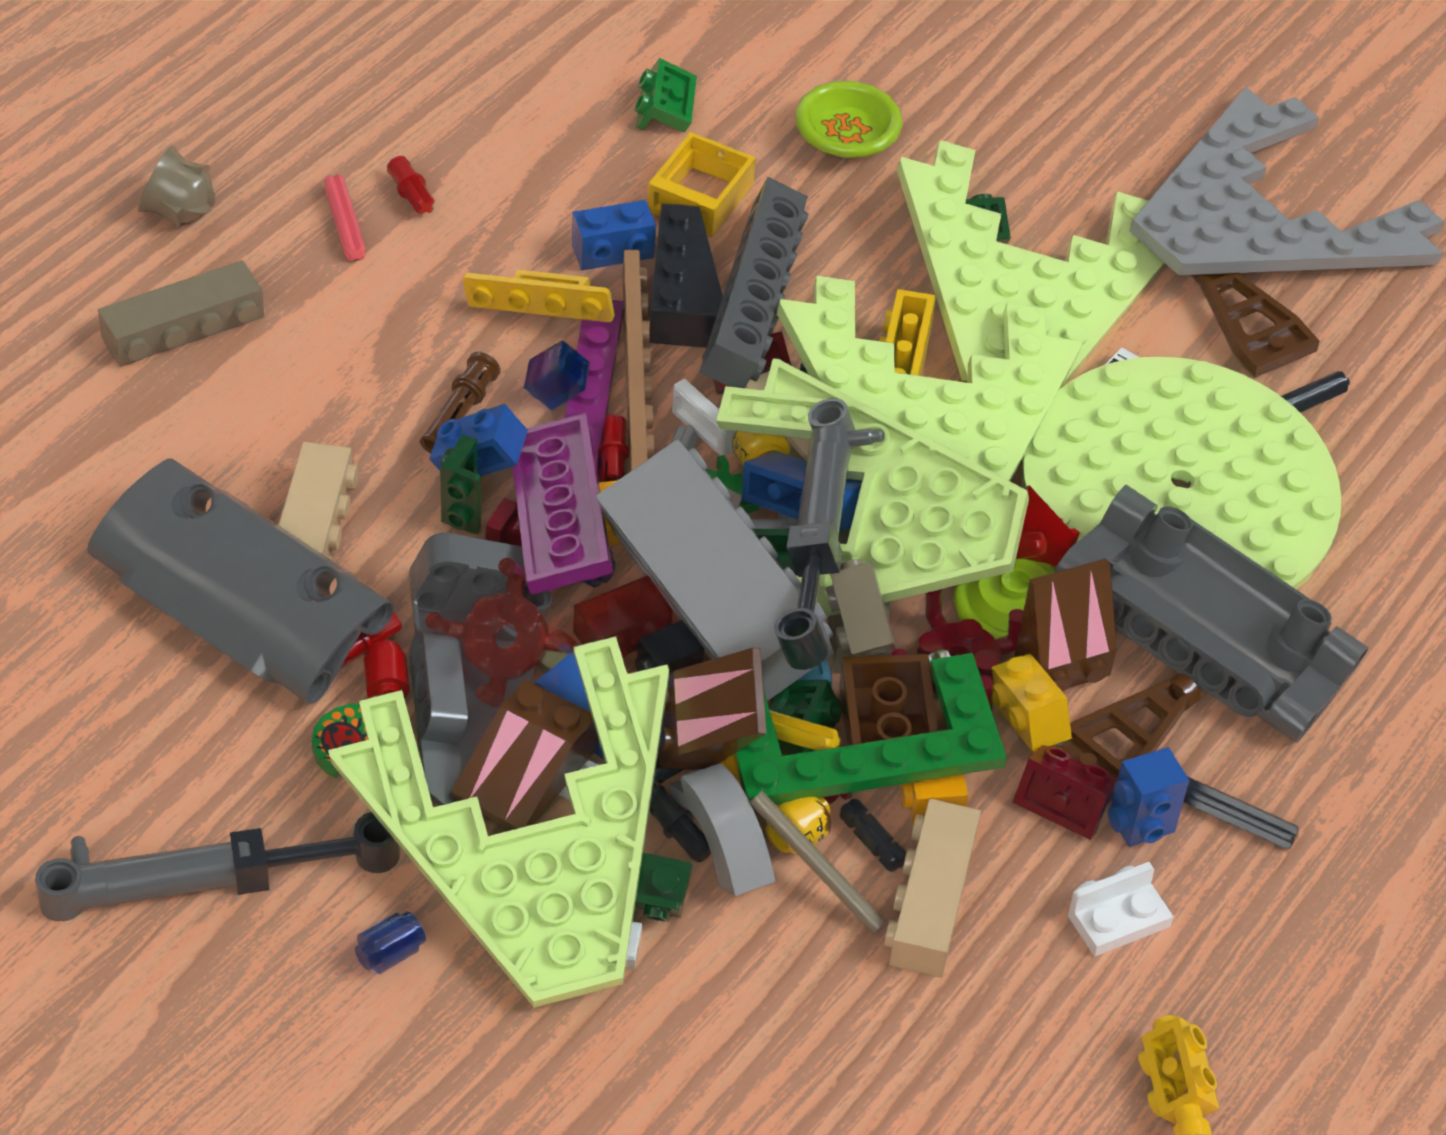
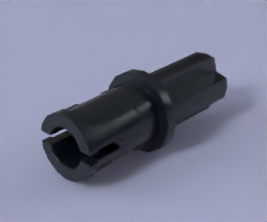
(678, 824)

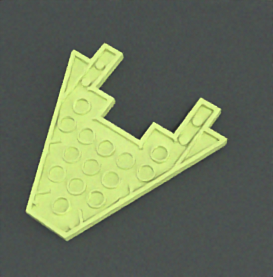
(979, 275)
(981, 420)

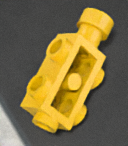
(1179, 1074)

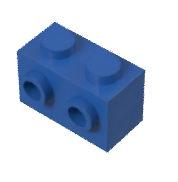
(607, 231)
(497, 434)
(1148, 797)

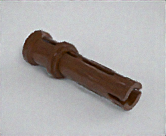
(467, 390)

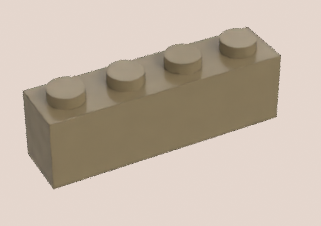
(181, 313)

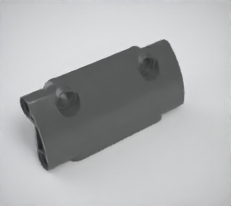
(237, 579)
(1218, 615)

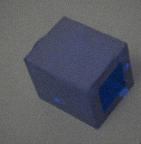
(556, 375)

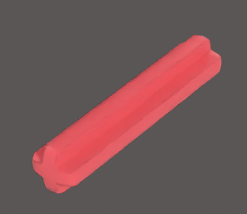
(344, 217)

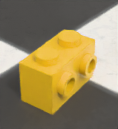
(1031, 702)

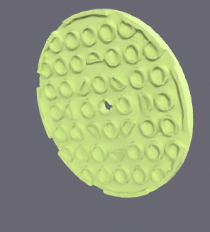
(1249, 454)

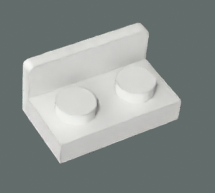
(1118, 909)

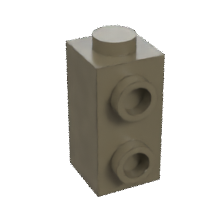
(862, 610)

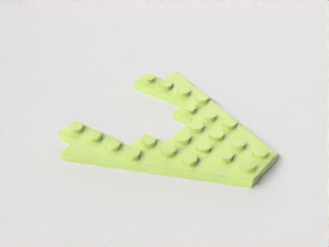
(920, 509)
(546, 896)

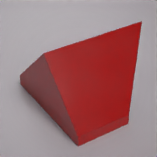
(1043, 519)

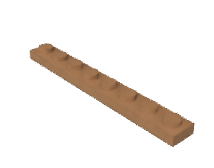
(637, 360)

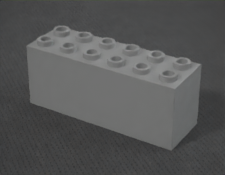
(706, 559)

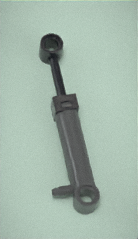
(814, 540)
(196, 869)

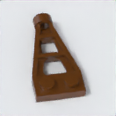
(1265, 349)
(1165, 700)

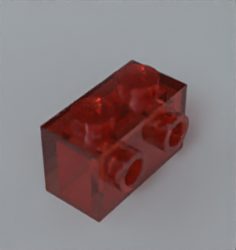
(622, 613)

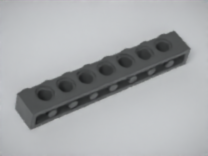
(756, 286)

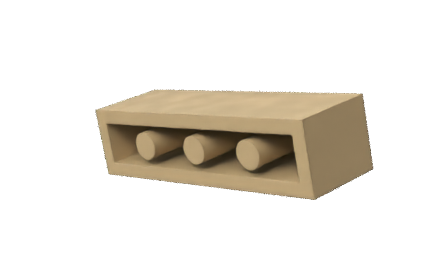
(320, 496)
(934, 887)

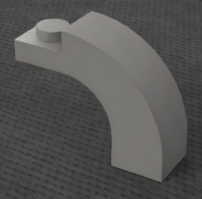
(729, 827)

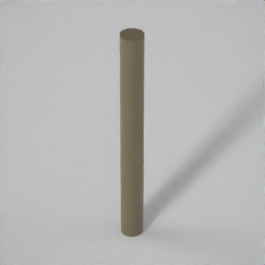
(817, 862)

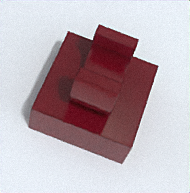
(504, 524)

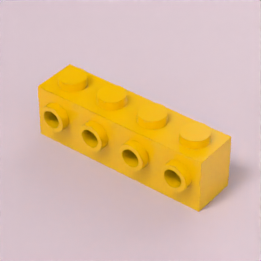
(910, 330)

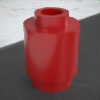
(385, 669)

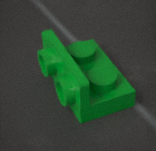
(666, 96)

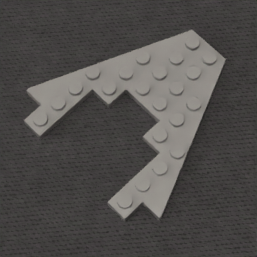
(1217, 224)

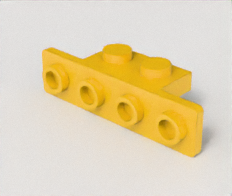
(540, 294)

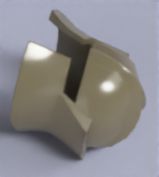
(178, 189)

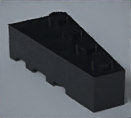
(685, 280)

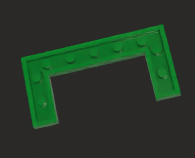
(965, 748)

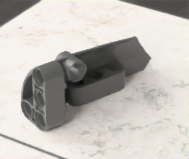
(450, 719)

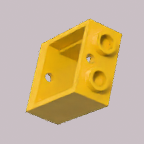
(703, 155)

